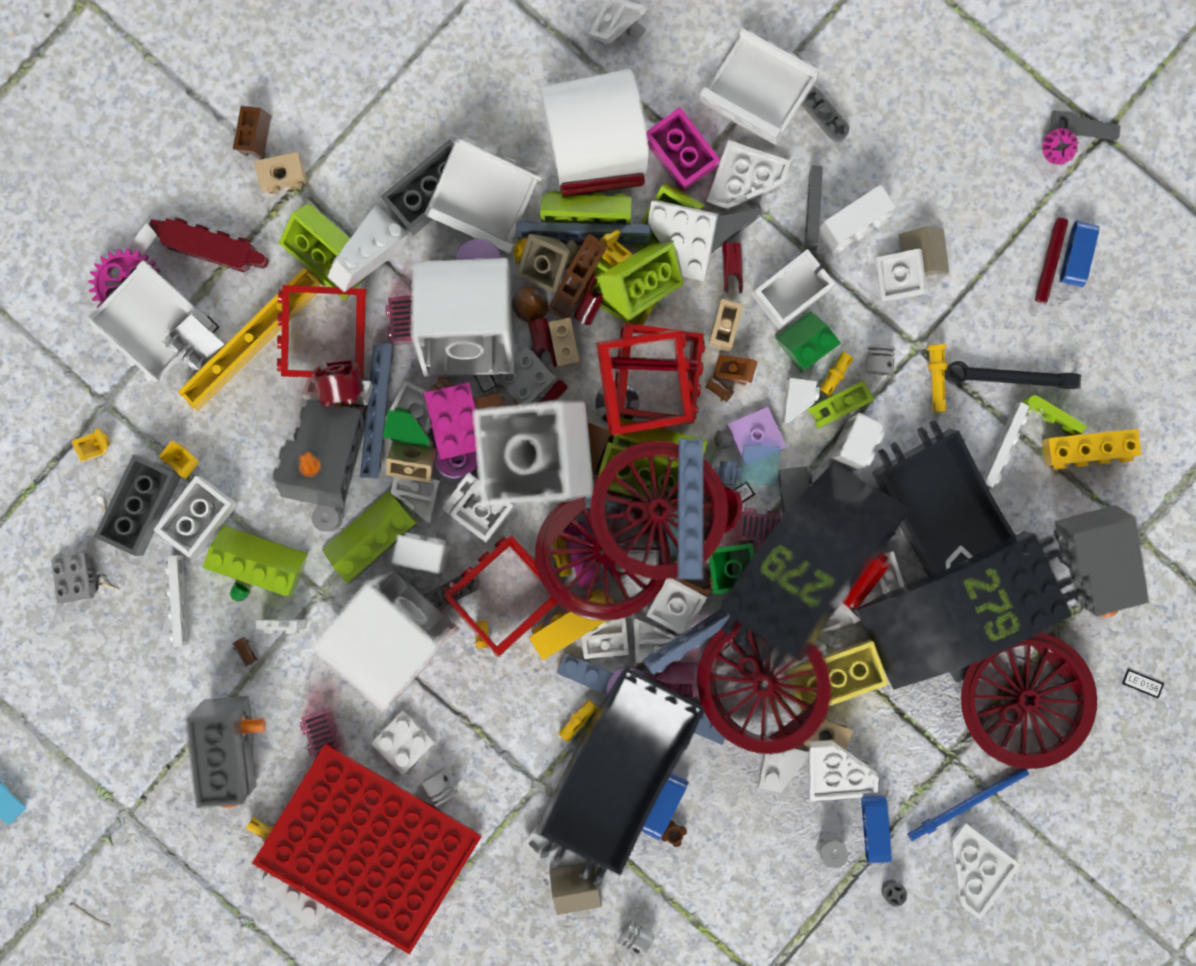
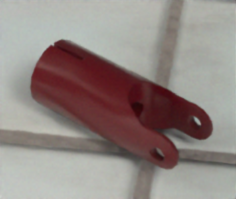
(732, 264)
(589, 304)
(542, 339)

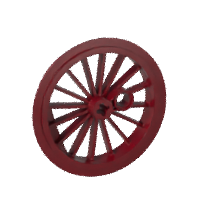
(713, 509)
(553, 527)
(1076, 676)
(788, 737)

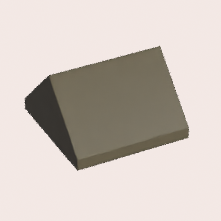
(933, 248)
(543, 262)
(571, 891)

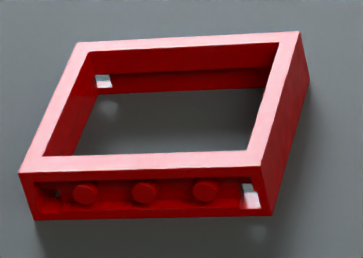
(283, 320)
(621, 375)
(609, 387)
(470, 573)

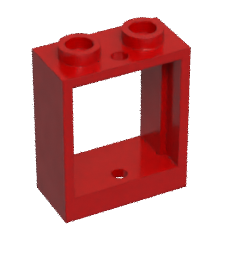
(867, 581)

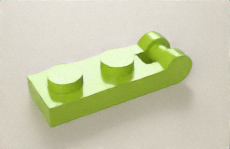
(841, 404)
(1054, 415)

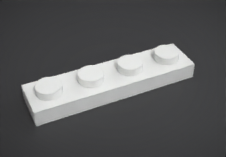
(1007, 439)
(176, 591)

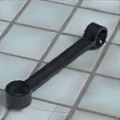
(1060, 380)

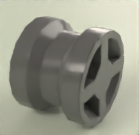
(897, 897)

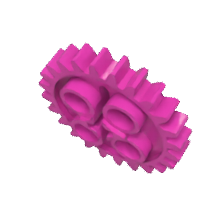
(127, 264)

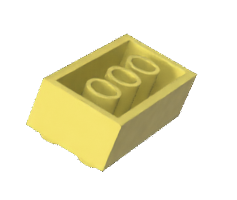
(851, 671)

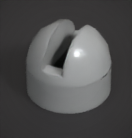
(635, 30)

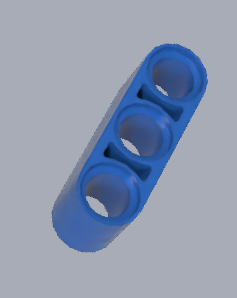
(1079, 253)
(665, 806)
(876, 829)

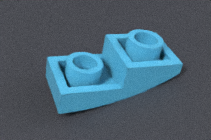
(9, 805)

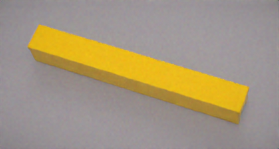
(245, 345)

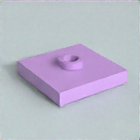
(756, 429)

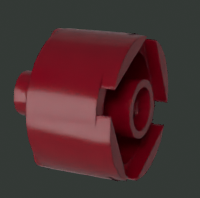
(338, 382)

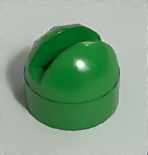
(239, 592)

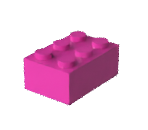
(681, 150)
(452, 419)

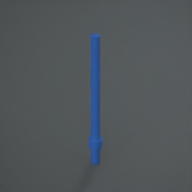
(929, 826)

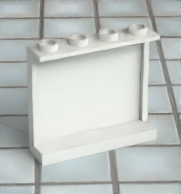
(760, 86)
(482, 193)
(139, 319)

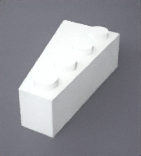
(368, 248)

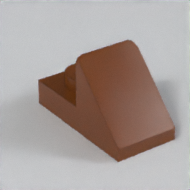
(735, 369)

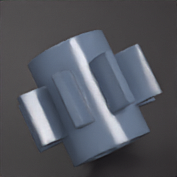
(728, 472)

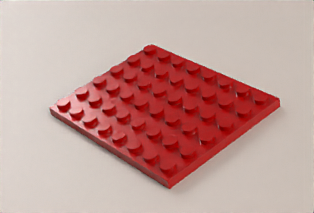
(367, 848)

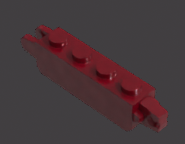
(208, 246)

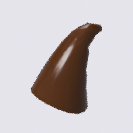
(530, 304)

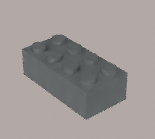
(412, 194)
(137, 505)

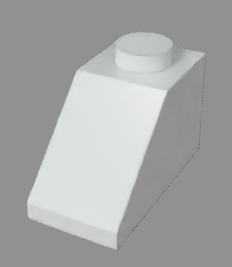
(798, 397)

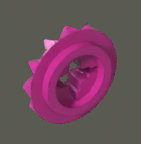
(1052, 140)

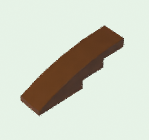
(578, 277)

